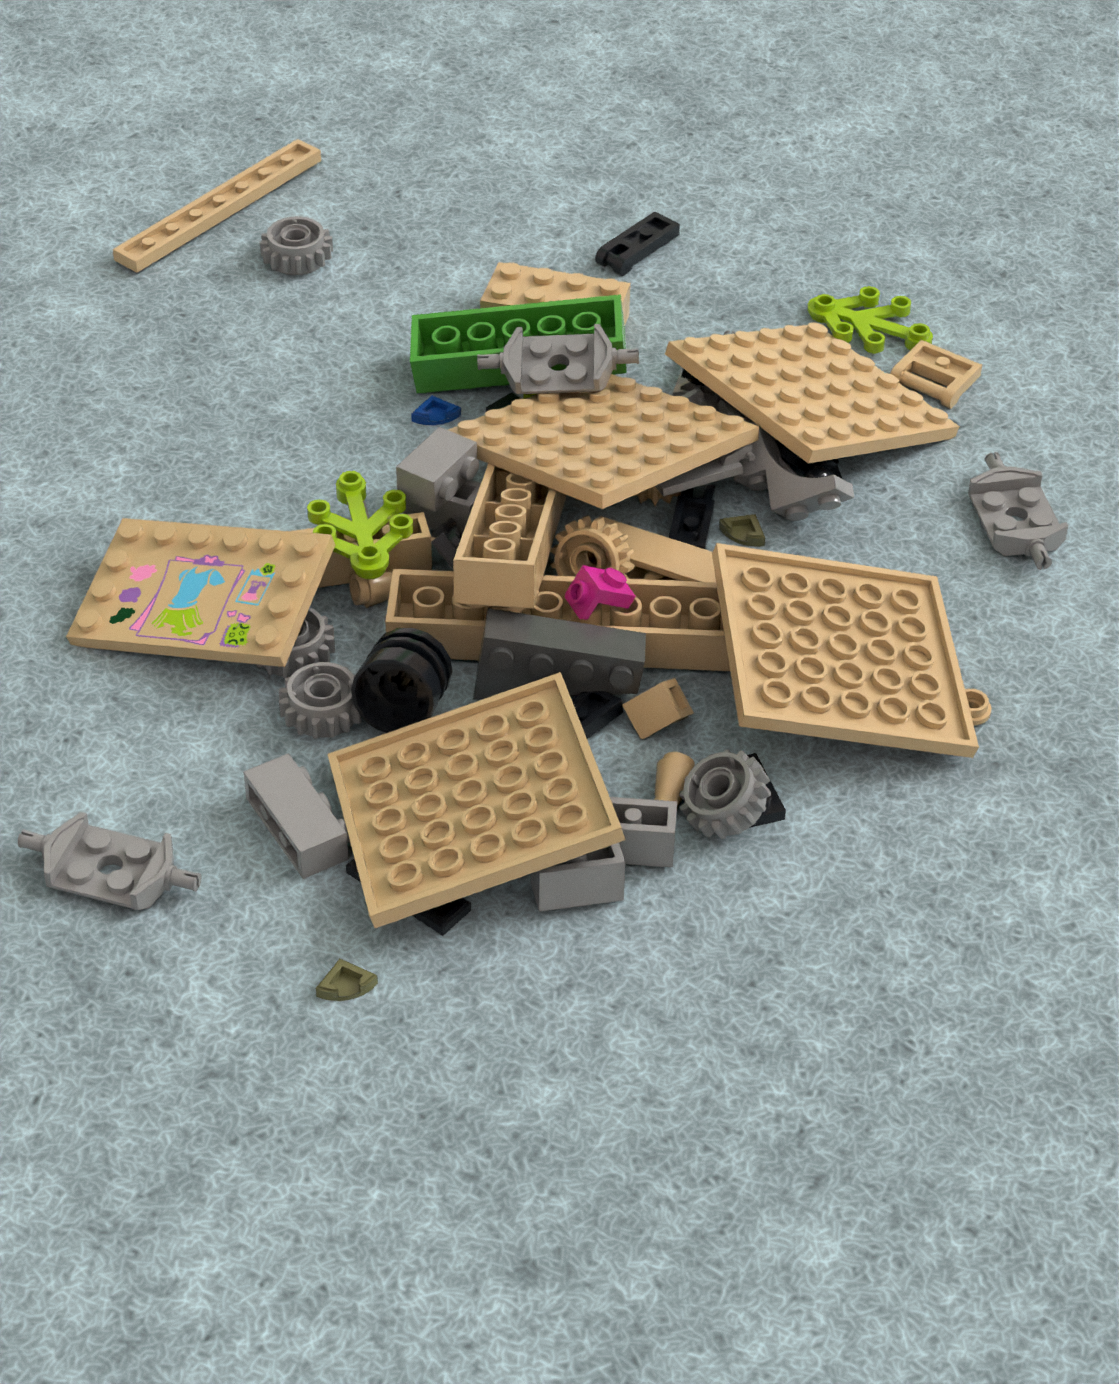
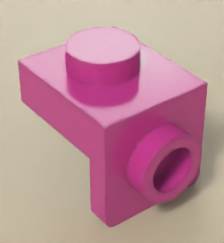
(598, 586)

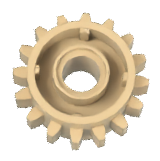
(597, 537)

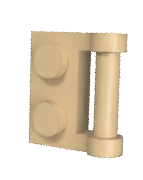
(940, 366)

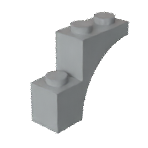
(789, 493)

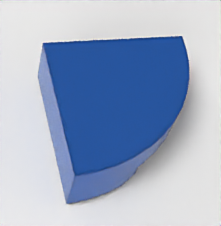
(434, 410)

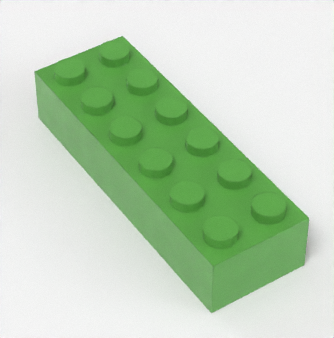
(448, 342)

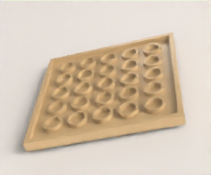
(812, 391)
(605, 440)
(841, 651)
(472, 799)

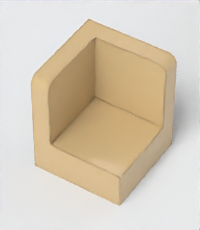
(657, 708)

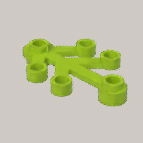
(830, 310)
(367, 558)

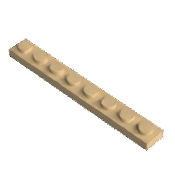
(216, 205)

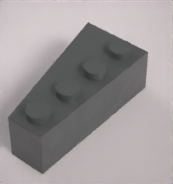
(532, 647)

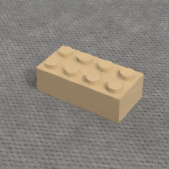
(524, 285)

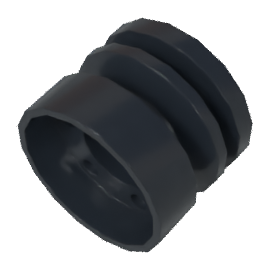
(401, 679)

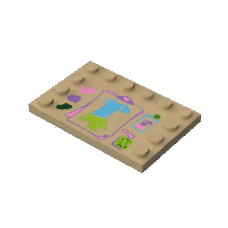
(202, 591)

